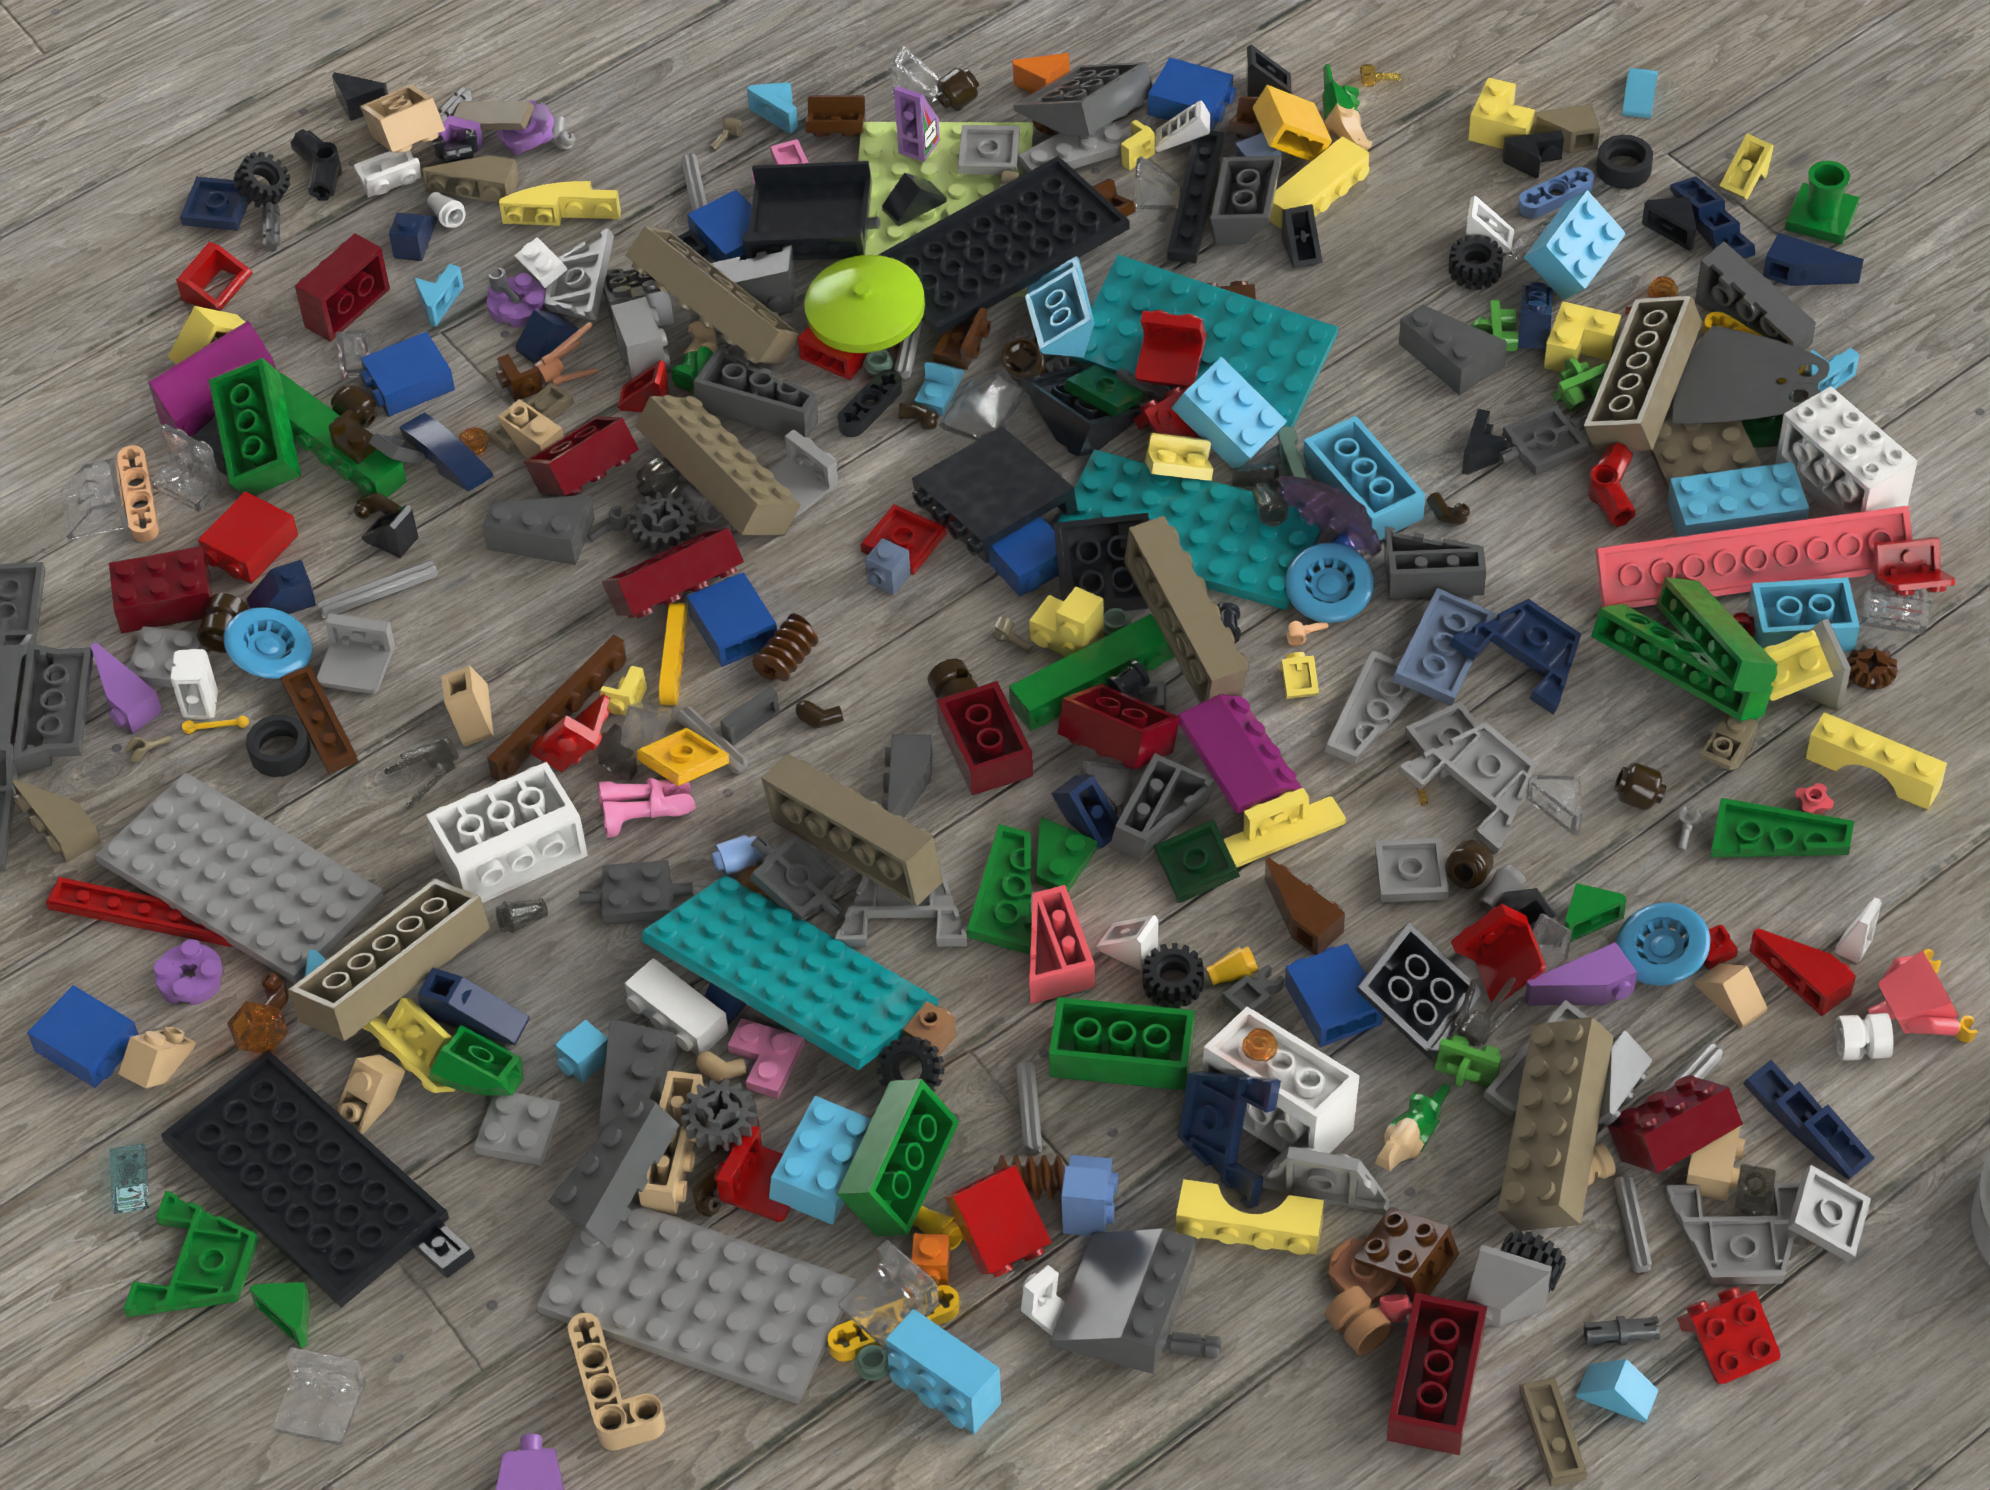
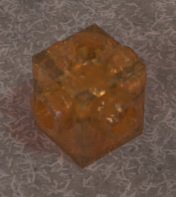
(257, 1027)

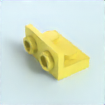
(1179, 456)
(1799, 664)

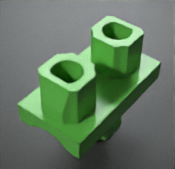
(1500, 320)
(1577, 379)
(1468, 1063)

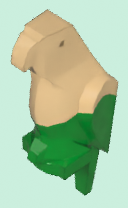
(1341, 110)
(695, 356)
(1412, 1129)

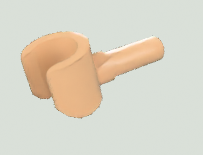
(1297, 632)

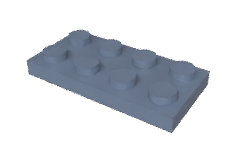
(1429, 660)

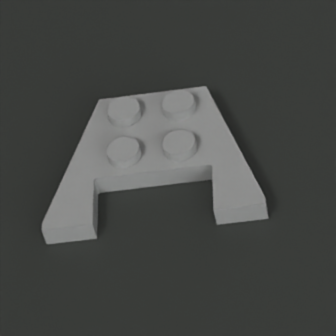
(1487, 768)
(878, 902)
(1737, 1246)

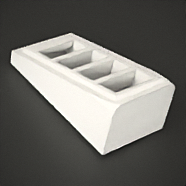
(1184, 127)
(1859, 933)

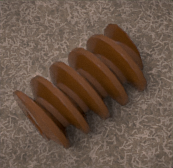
(786, 649)
(1040, 1176)

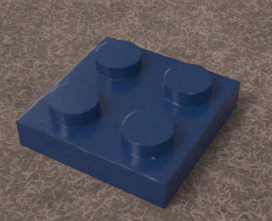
(214, 205)

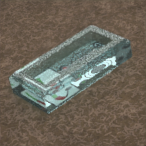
(129, 1178)

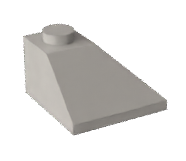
(1832, 690)
(1508, 1286)

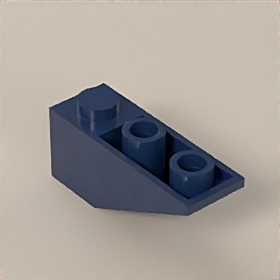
(1805, 263)
(1535, 316)
(461, 1002)

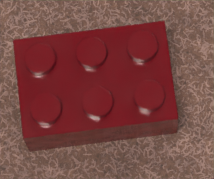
(342, 287)
(582, 456)
(160, 589)
(1117, 725)
(985, 738)
(1674, 1123)

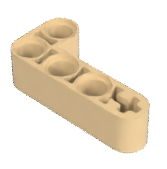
(602, 1380)

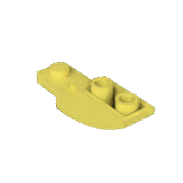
(560, 200)

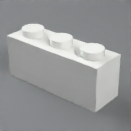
(676, 1007)

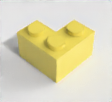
(1497, 116)
(201, 330)
(1580, 332)
(1068, 623)

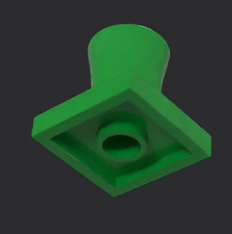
(1822, 206)

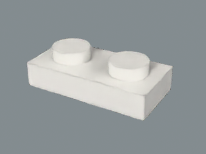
(540, 262)

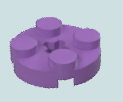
(535, 133)
(503, 309)
(186, 957)

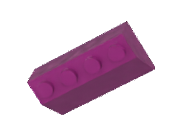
(184, 391)
(1237, 751)

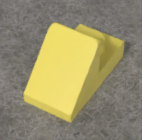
(1747, 166)

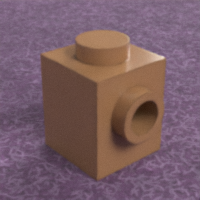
(933, 1024)

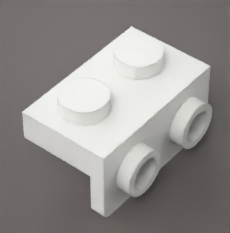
(387, 172)

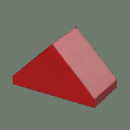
(646, 384)

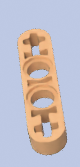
(138, 493)

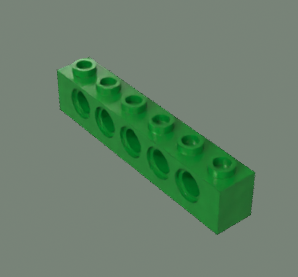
(1673, 659)

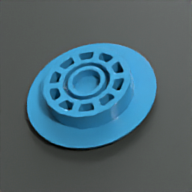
(1329, 586)
(266, 652)
(1665, 954)

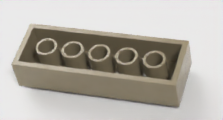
(712, 296)
(1643, 373)
(718, 465)
(1184, 611)
(853, 829)
(389, 959)
(1556, 1124)

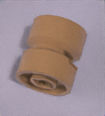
(1360, 1322)

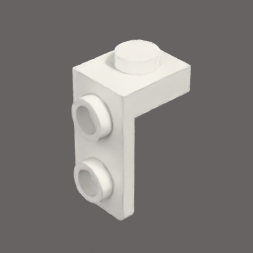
(1040, 1299)

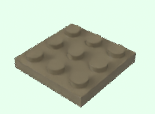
(1702, 449)

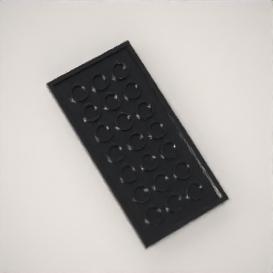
(1006, 242)
(305, 1177)

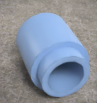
(735, 855)

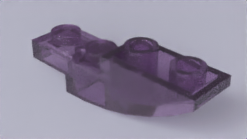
(1330, 506)

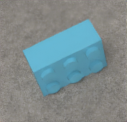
(1575, 245)
(1228, 414)
(1797, 606)
(818, 1160)
(943, 1372)

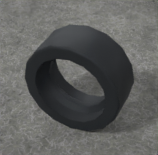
(1624, 176)
(281, 764)

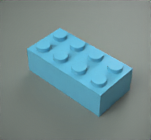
(1359, 465)
(1736, 499)

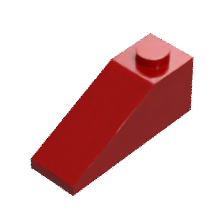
(1808, 971)

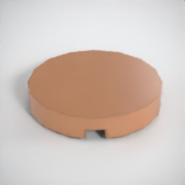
(1347, 1273)

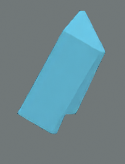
(1061, 311)

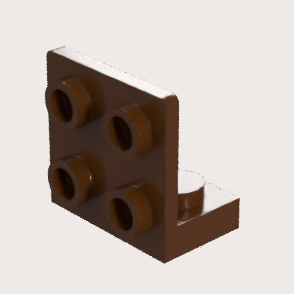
(1409, 1249)

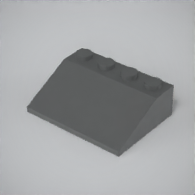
(1088, 98)
(1126, 1296)

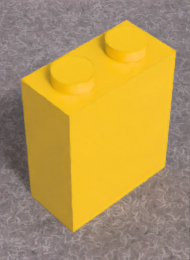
(1291, 124)

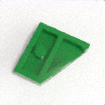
(1062, 854)

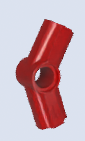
(1606, 487)

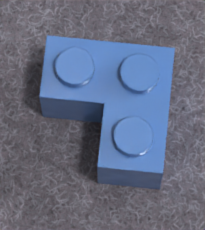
(1088, 1195)

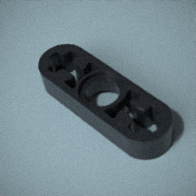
(871, 391)

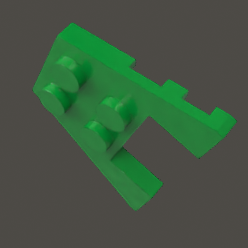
(209, 1266)

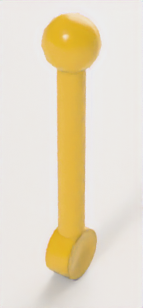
(189, 726)

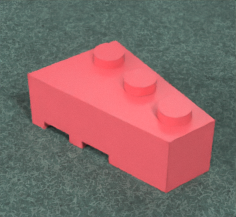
(1058, 948)

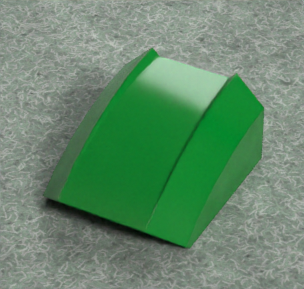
(477, 1066)

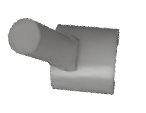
(1687, 827)

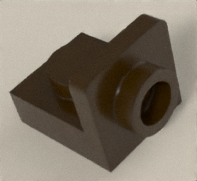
(351, 437)

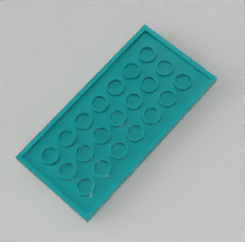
(1264, 343)
(1212, 520)
(789, 971)

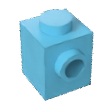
(581, 1051)

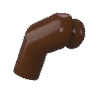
(275, 990)

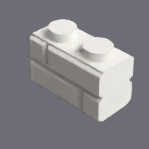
(194, 684)

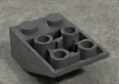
(631, 285)

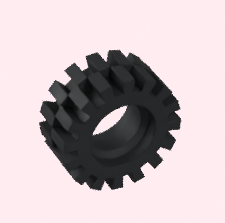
(267, 169)
(1475, 250)
(1173, 991)
(918, 1048)
(1536, 1250)

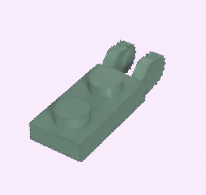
(1291, 460)

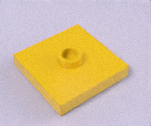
(682, 756)

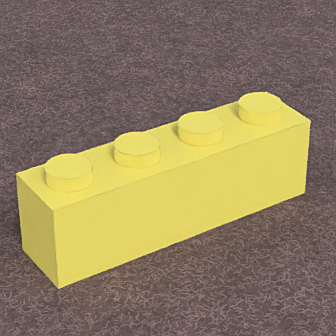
(1322, 179)

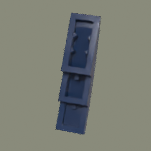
(1711, 217)
(447, 451)
(1806, 1120)

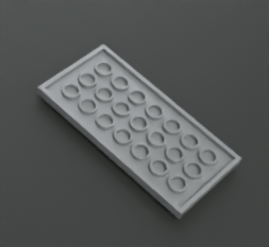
(240, 876)
(702, 1300)

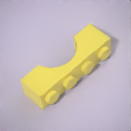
(1910, 772)
(1289, 1227)

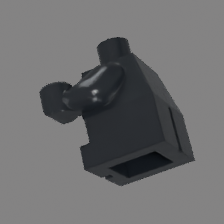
(456, 149)

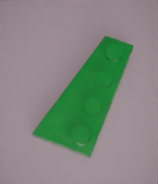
(1770, 831)
(1003, 901)

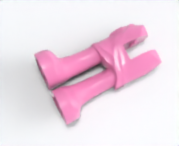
(664, 796)

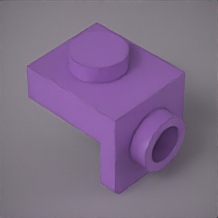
(456, 128)

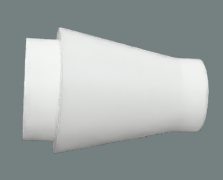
(447, 210)

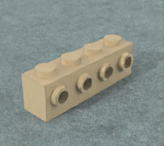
(667, 1178)

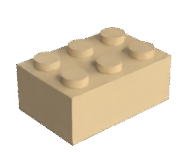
(403, 119)

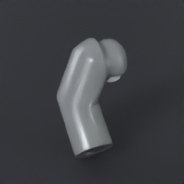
(560, 137)

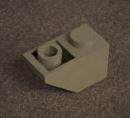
(1577, 125)
(1730, 742)

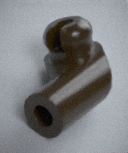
(919, 411)
(373, 503)
(1456, 515)
(816, 716)
(704, 1195)

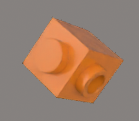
(933, 1256)

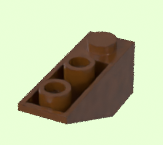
(1307, 914)

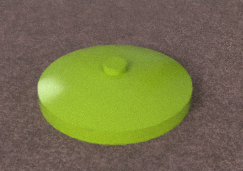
(864, 303)

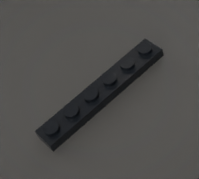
(1195, 198)

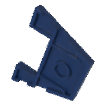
(1534, 639)
(1214, 1124)

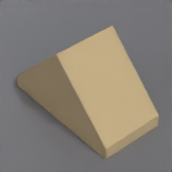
(1734, 992)

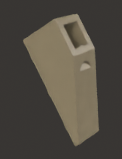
(474, 178)
(60, 819)

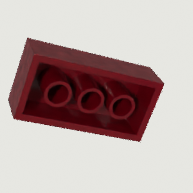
(672, 572)
(1436, 1374)

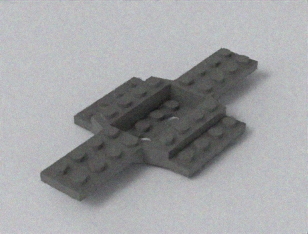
(52, 689)

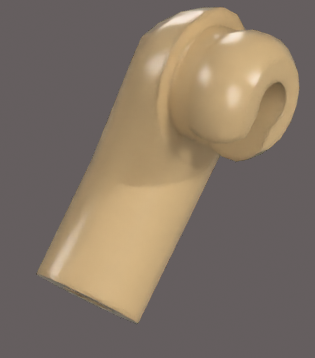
(717, 1069)

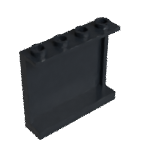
(811, 207)
(991, 491)

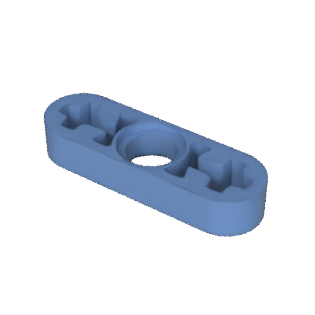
(1538, 200)

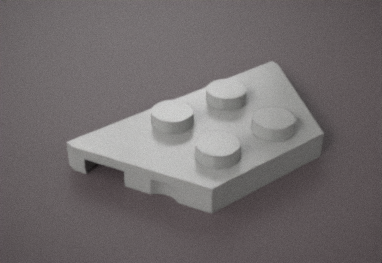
(581, 286)
(1324, 1177)

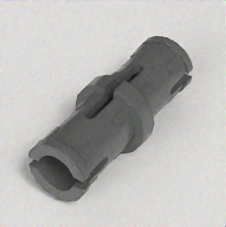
(1621, 1330)

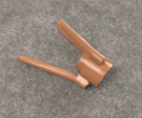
(551, 366)

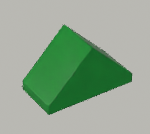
(1593, 910)
(286, 1307)

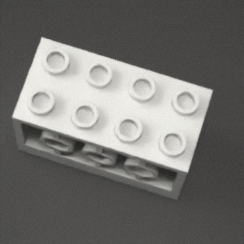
(1844, 456)
(508, 833)
(1315, 1091)

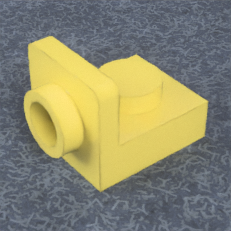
(1139, 144)
(1299, 675)
(629, 691)

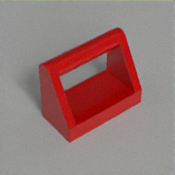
(202, 272)

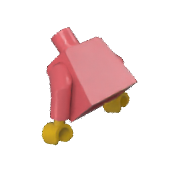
(1920, 1000)

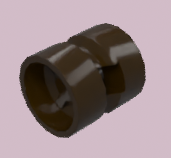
(1022, 359)
(218, 613)
(950, 678)

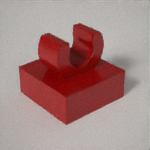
(1721, 947)

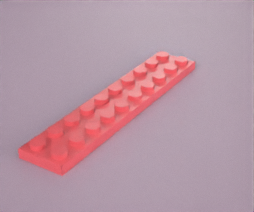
(1736, 558)

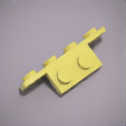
(1282, 824)
(412, 1039)

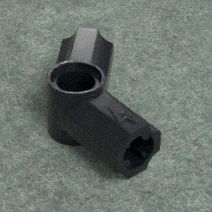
(324, 163)

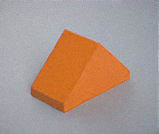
(1039, 71)

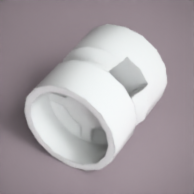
(1866, 1036)

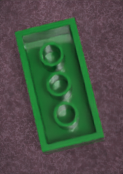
(254, 427)
(1121, 1043)
(898, 1157)

